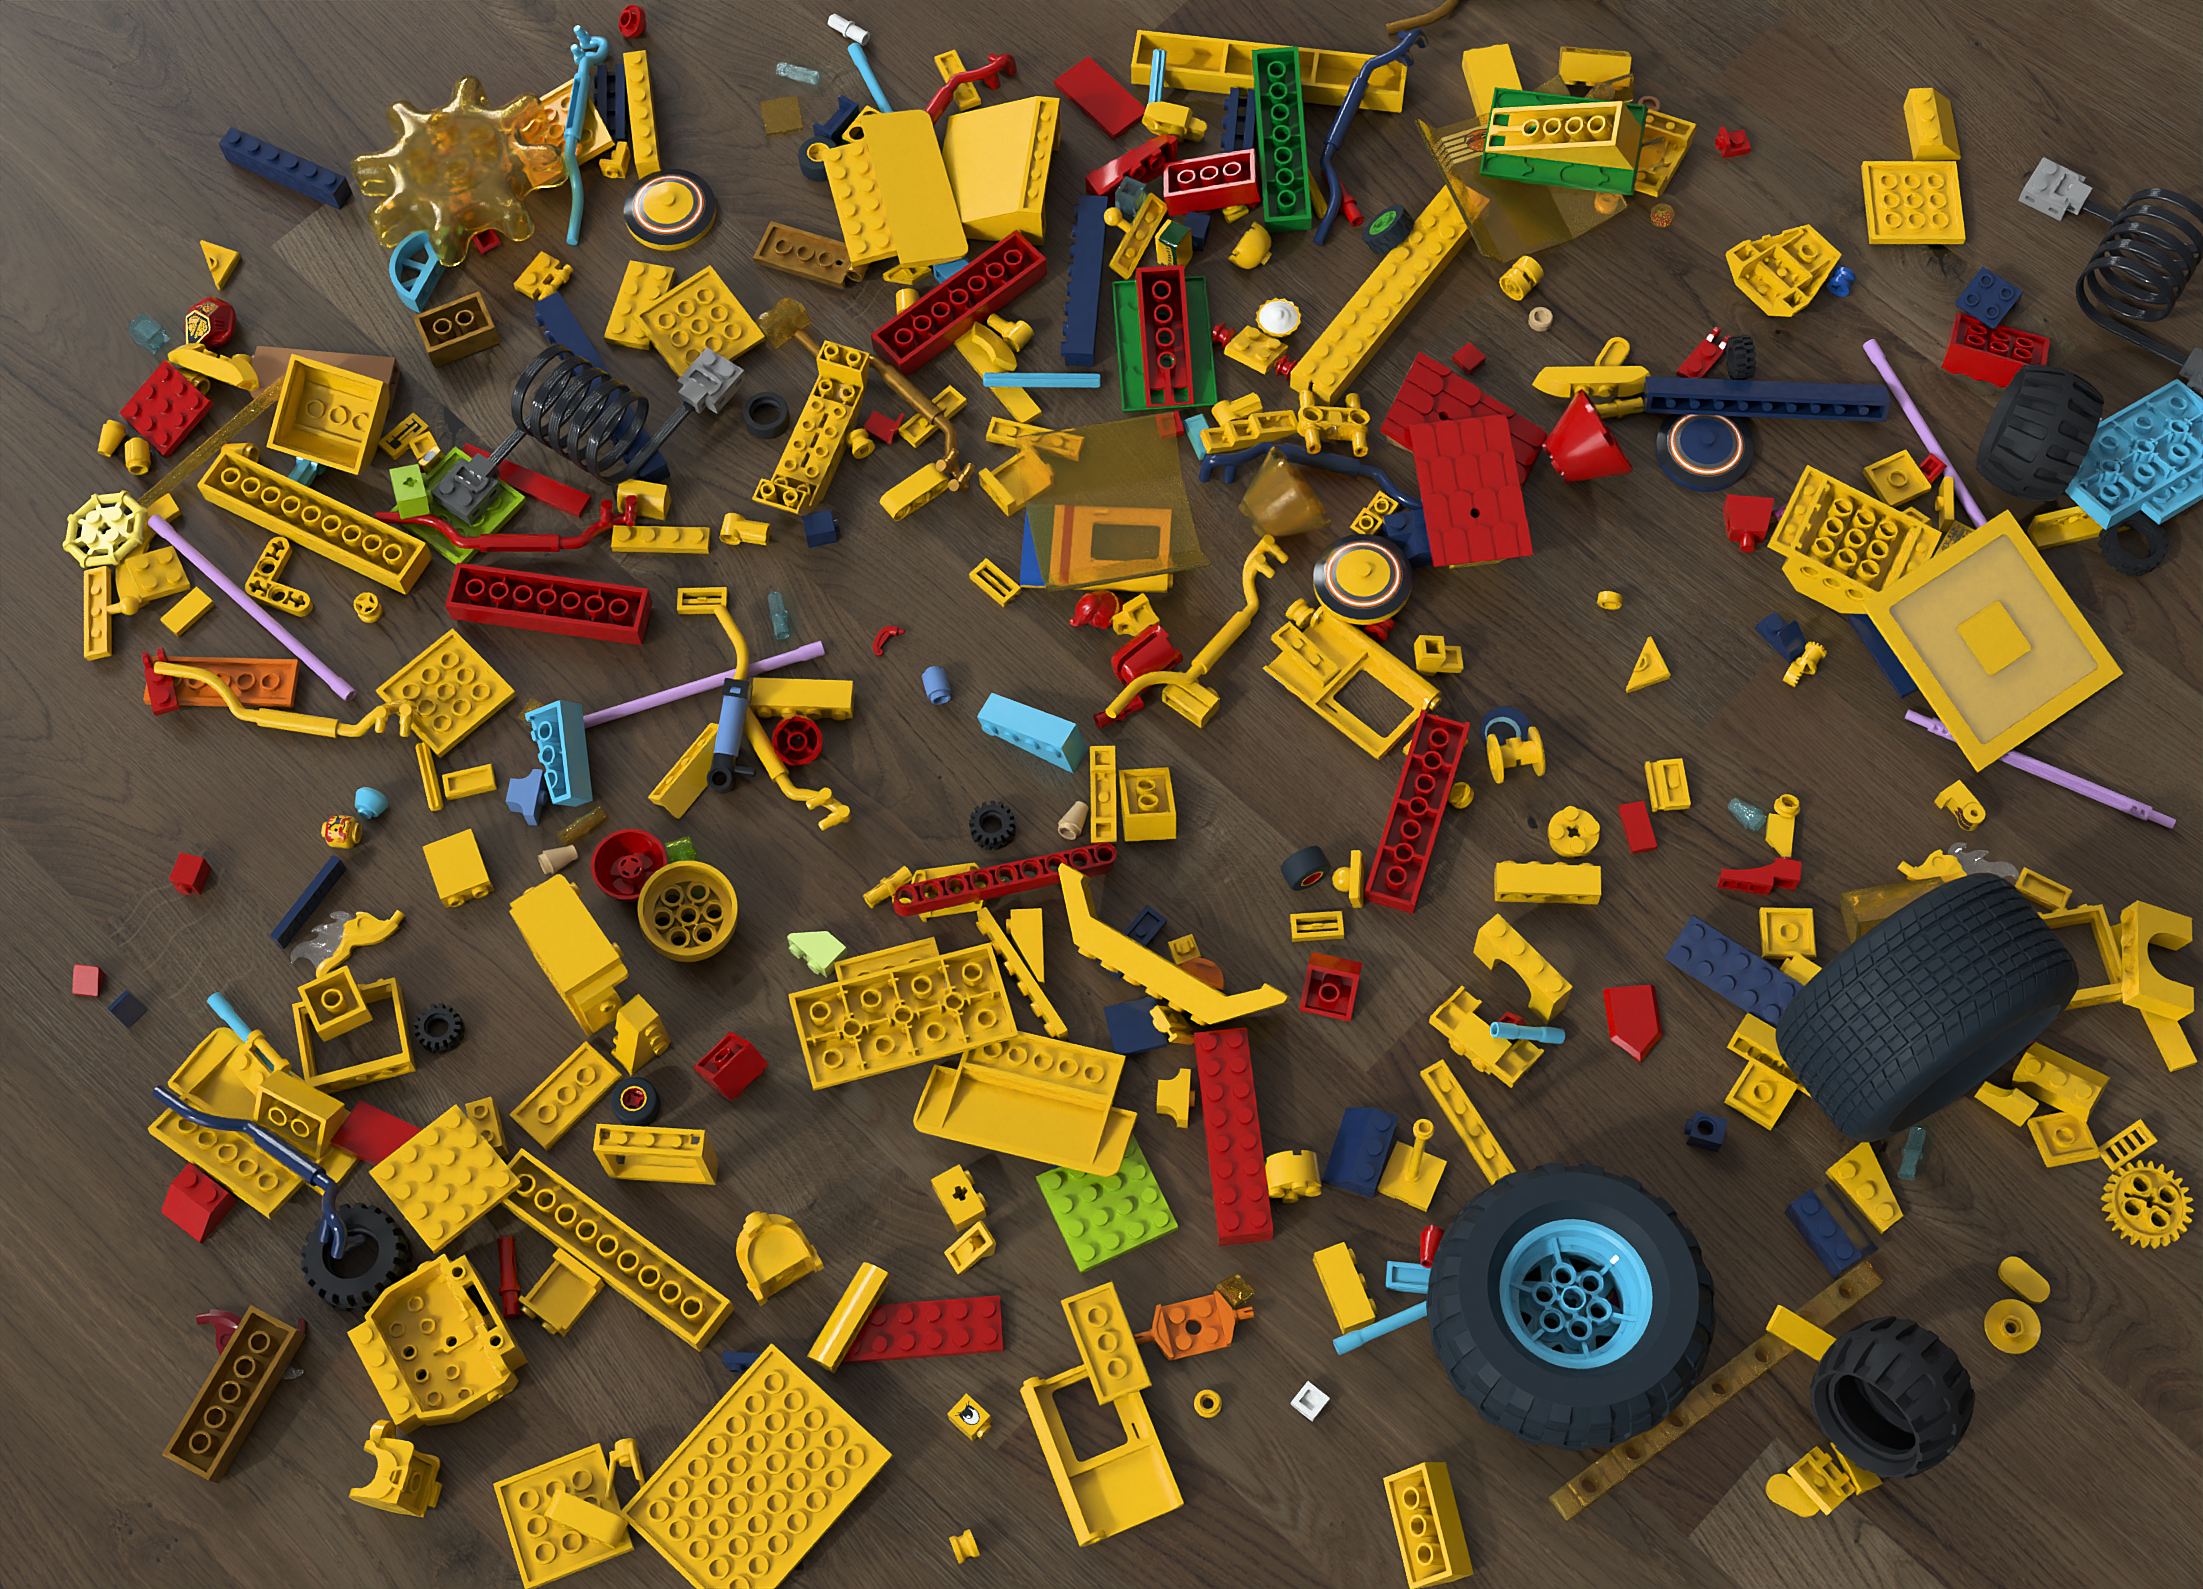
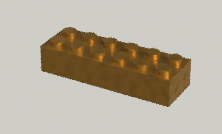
(234, 1395)

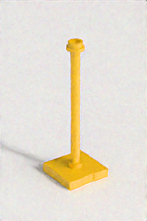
(1412, 1172)

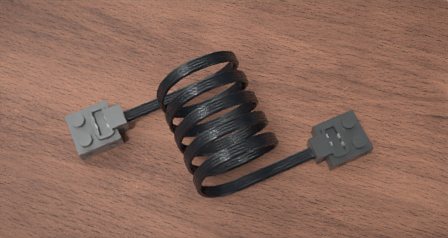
(2059, 190)
(473, 484)

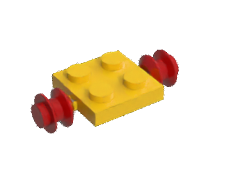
(1254, 349)

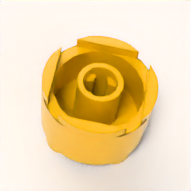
(1292, 1175)

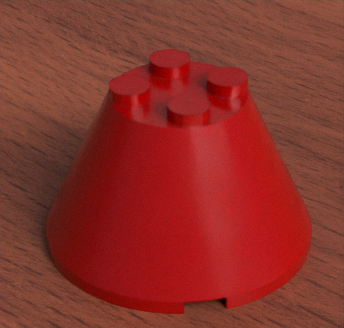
(1584, 445)

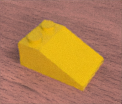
(1147, 804)

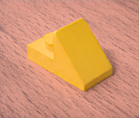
(971, 1248)

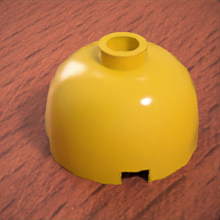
(1252, 248)

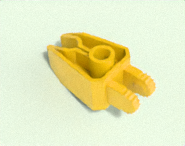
(1173, 120)

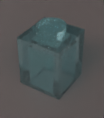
(1130, 196)
(147, 333)

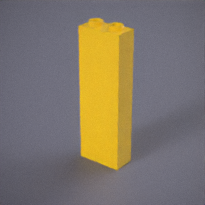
(1486, 70)

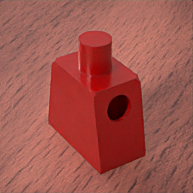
(1747, 519)

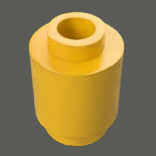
(137, 456)

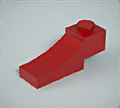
(1782, 873)

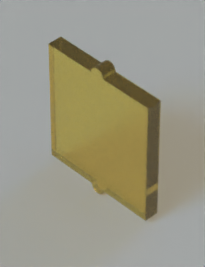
(781, 115)

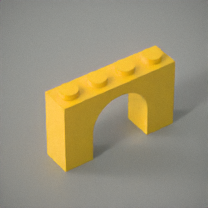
(2141, 982)
(1548, 989)

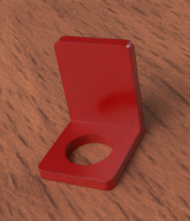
(883, 427)

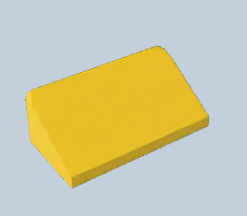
(1859, 1478)

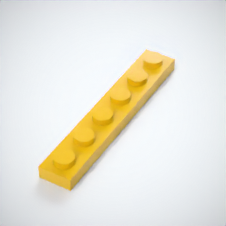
(1026, 983)

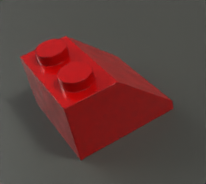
(1330, 986)
(731, 1065)
(196, 1203)

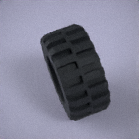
(386, 1271)

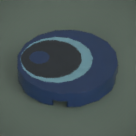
(1504, 724)

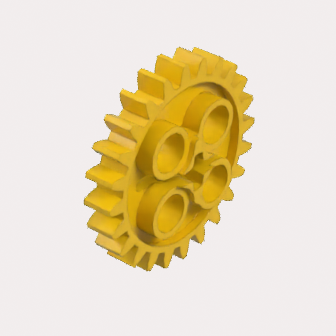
(2140, 1225)

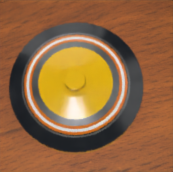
(670, 209)
(1362, 579)

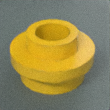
(1787, 806)
(1207, 1395)

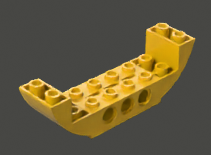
(819, 433)

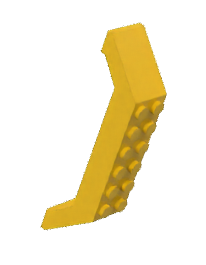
(1150, 969)

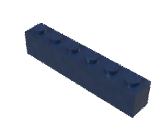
(285, 168)

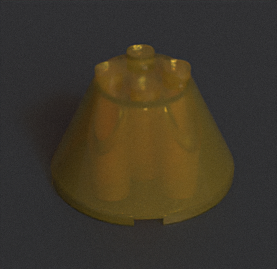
(1282, 500)

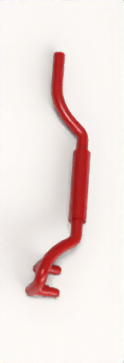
(987, 74)
(523, 542)

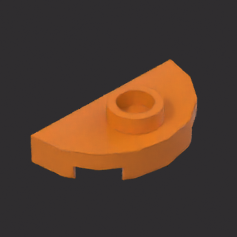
(1205, 971)

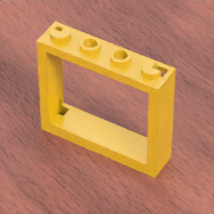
(2107, 947)
(365, 1072)
(656, 1154)

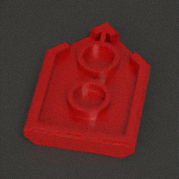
(1633, 1018)

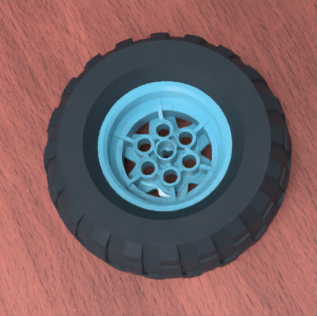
(1632, 1246)

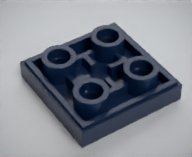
(1133, 1027)

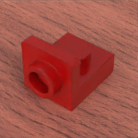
(1732, 143)

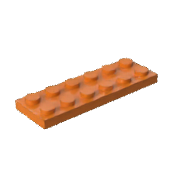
(253, 680)

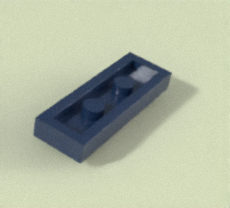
(1142, 930)

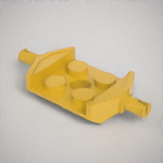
(933, 873)

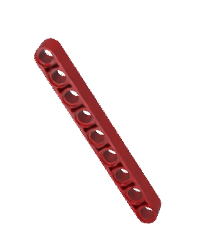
(994, 886)

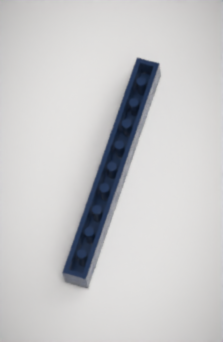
(564, 329)
(1766, 399)

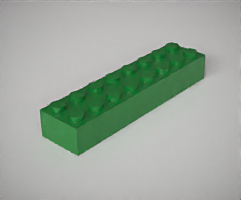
(1281, 139)

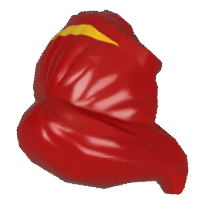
(1097, 609)

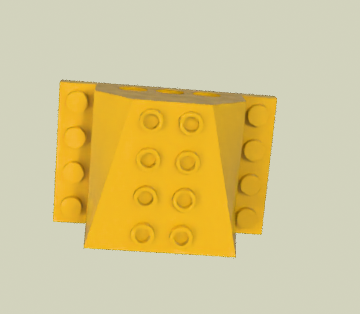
(1846, 543)

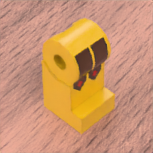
(1962, 805)

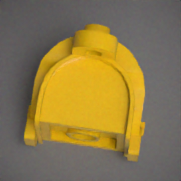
(774, 1254)
(403, 1475)

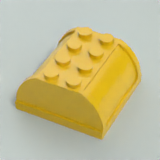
(329, 415)

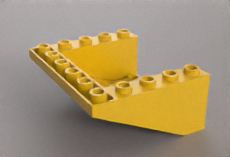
(1001, 167)

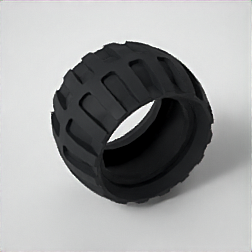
(2039, 432)
(1892, 1397)

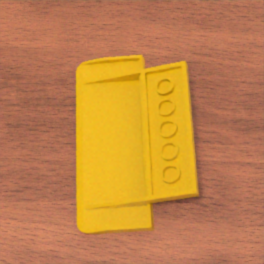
(895, 193)
(1033, 1102)
(230, 1155)

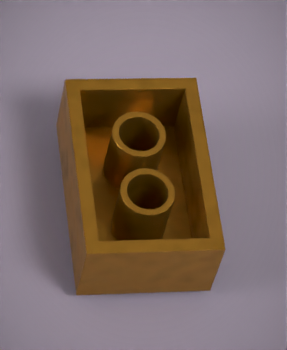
(456, 329)

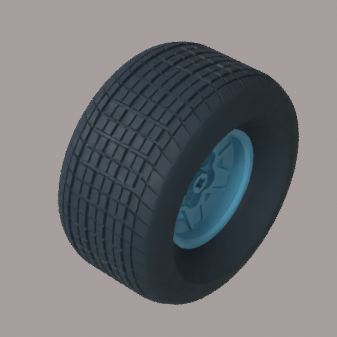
(1926, 1006)

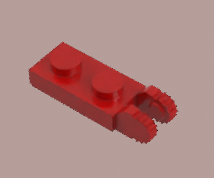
(1703, 357)
(160, 686)

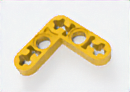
(269, 580)

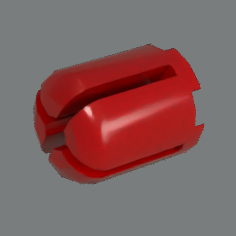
(1145, 654)

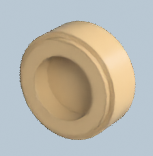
(1540, 319)

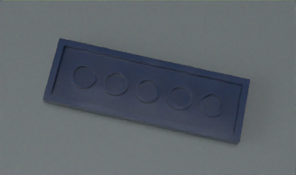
(1733, 971)

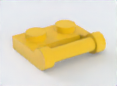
(250, 1067)

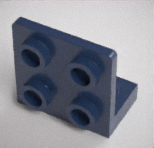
(1989, 298)

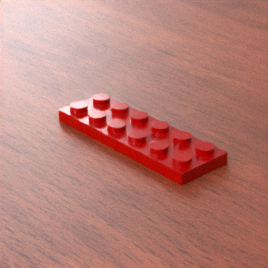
(929, 1330)

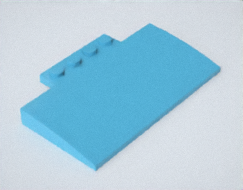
(2144, 459)

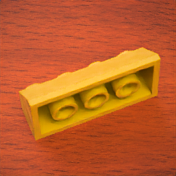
(1428, 1525)

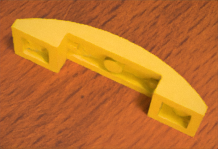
(1103, 794)

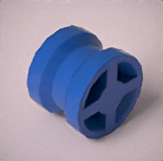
(1841, 281)

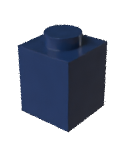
(820, 528)

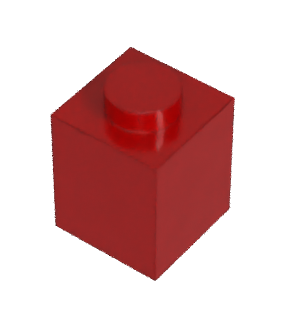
(189, 874)

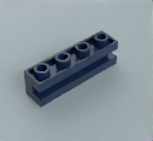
(612, 102)
(1239, 121)

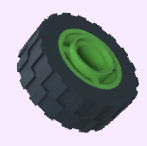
(1388, 229)

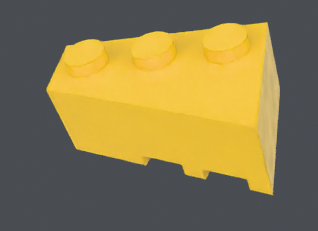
(639, 1035)

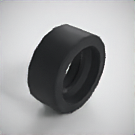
(763, 400)

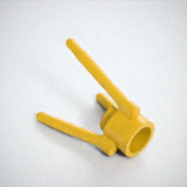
(627, 1455)

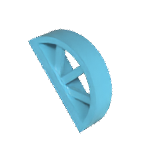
(430, 272)

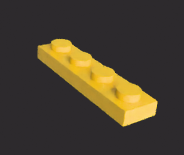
(661, 539)

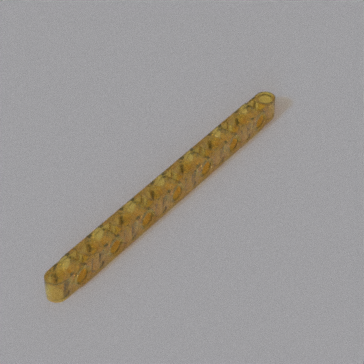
(1703, 1400)

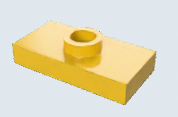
(1945, 504)

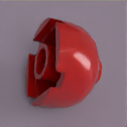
(797, 750)

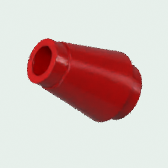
(1429, 1244)

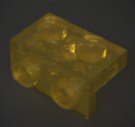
(783, 321)

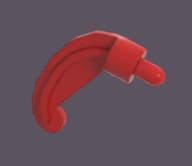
(883, 635)

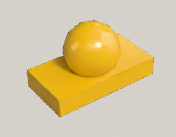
(1352, 879)

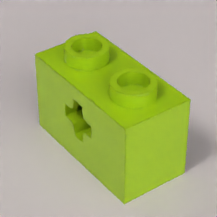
(410, 491)

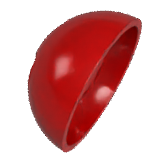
(624, 855)

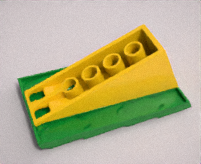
(1563, 141)

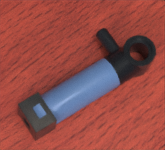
(729, 734)

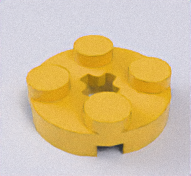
(1578, 819)

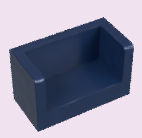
(839, 122)

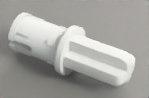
(849, 29)

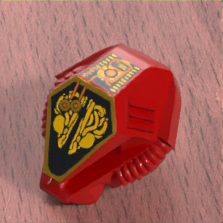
(210, 323)

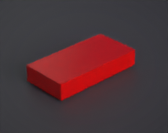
(1637, 827)

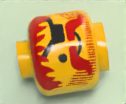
(342, 831)

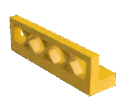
(2049, 531)

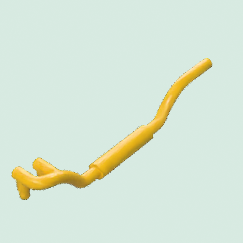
(1223, 639)
(296, 721)
(764, 747)

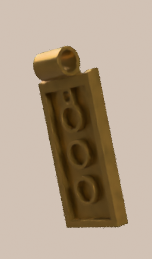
(807, 256)

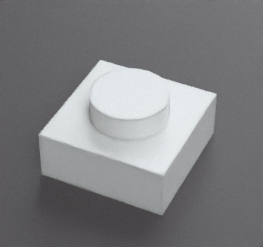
(1310, 1401)

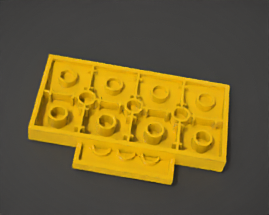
(898, 1013)

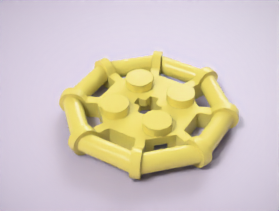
(97, 522)

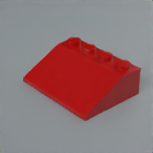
(1991, 353)

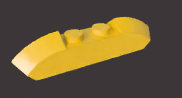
(228, 370)
(1594, 380)

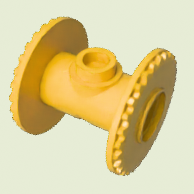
(1506, 755)

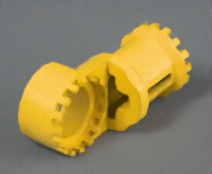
(1805, 664)

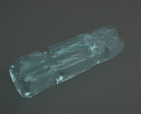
(797, 73)

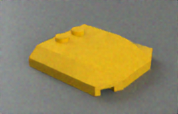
(1678, 139)

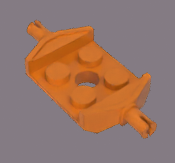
(1210, 1311)

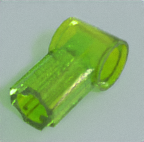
(680, 849)

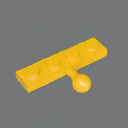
(1137, 233)
(99, 611)

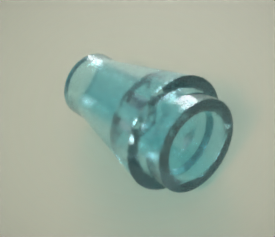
(1747, 814)

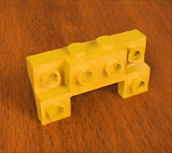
(1472, 1038)

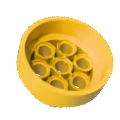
(683, 880)

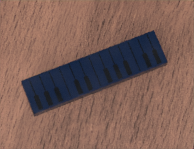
(308, 902)

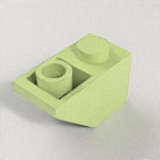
(818, 949)

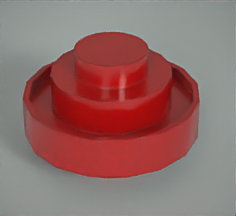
(632, 21)

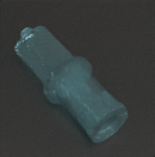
(778, 615)
(1912, 1153)

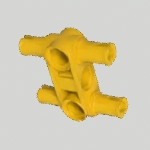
(1333, 423)

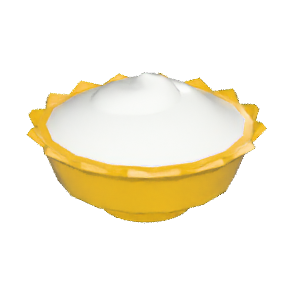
(1278, 317)

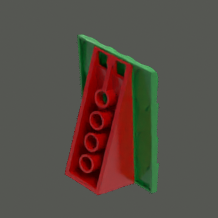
(1166, 360)

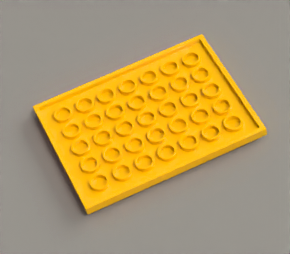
(756, 1480)

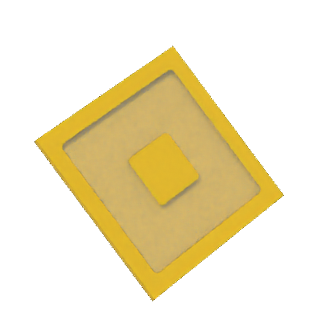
(1992, 640)

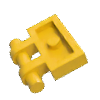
(539, 273)
(1822, 1480)

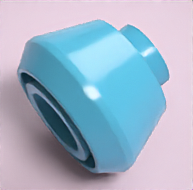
(370, 802)

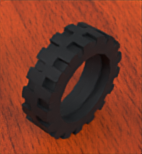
(2120, 559)

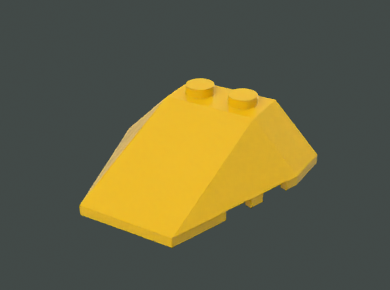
(1783, 269)

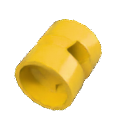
(1521, 278)

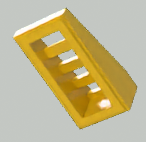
(2144, 1133)

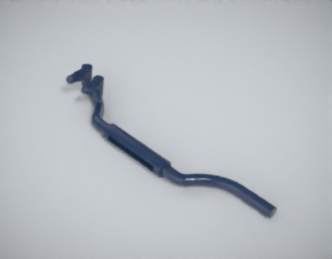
(1299, 455)

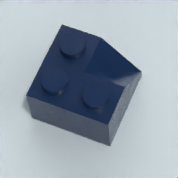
(1410, 535)

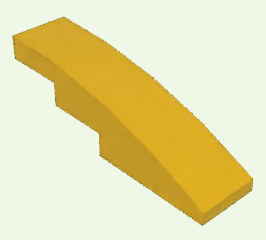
(1249, 432)

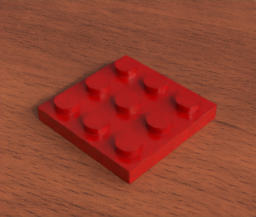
(166, 408)

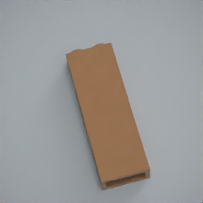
(273, 362)

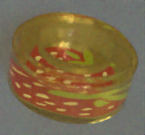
(1662, 215)

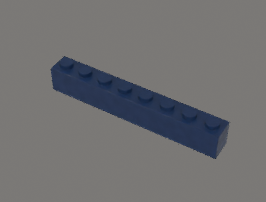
(1086, 281)

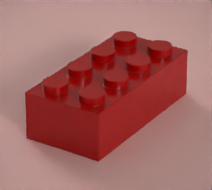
(1212, 182)

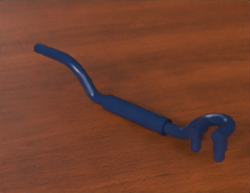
(1347, 113)
(331, 1223)

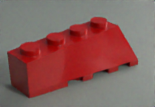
(1139, 164)

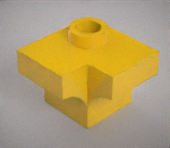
(1135, 616)

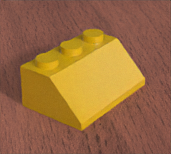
(1592, 65)
(1931, 126)
(2059, 1081)
(297, 1113)

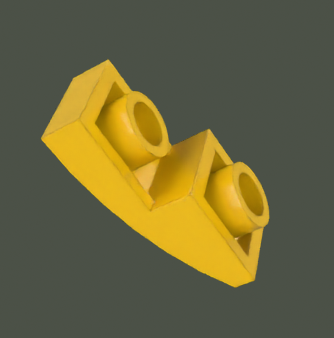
(1371, 518)

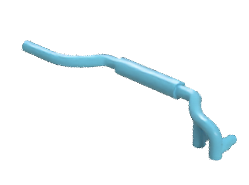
(576, 117)

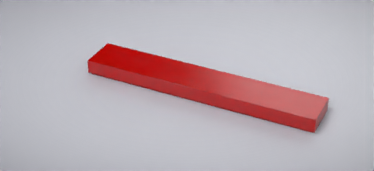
(537, 485)

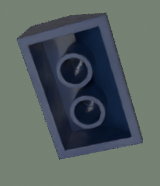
(1360, 1150)
(1830, 1229)

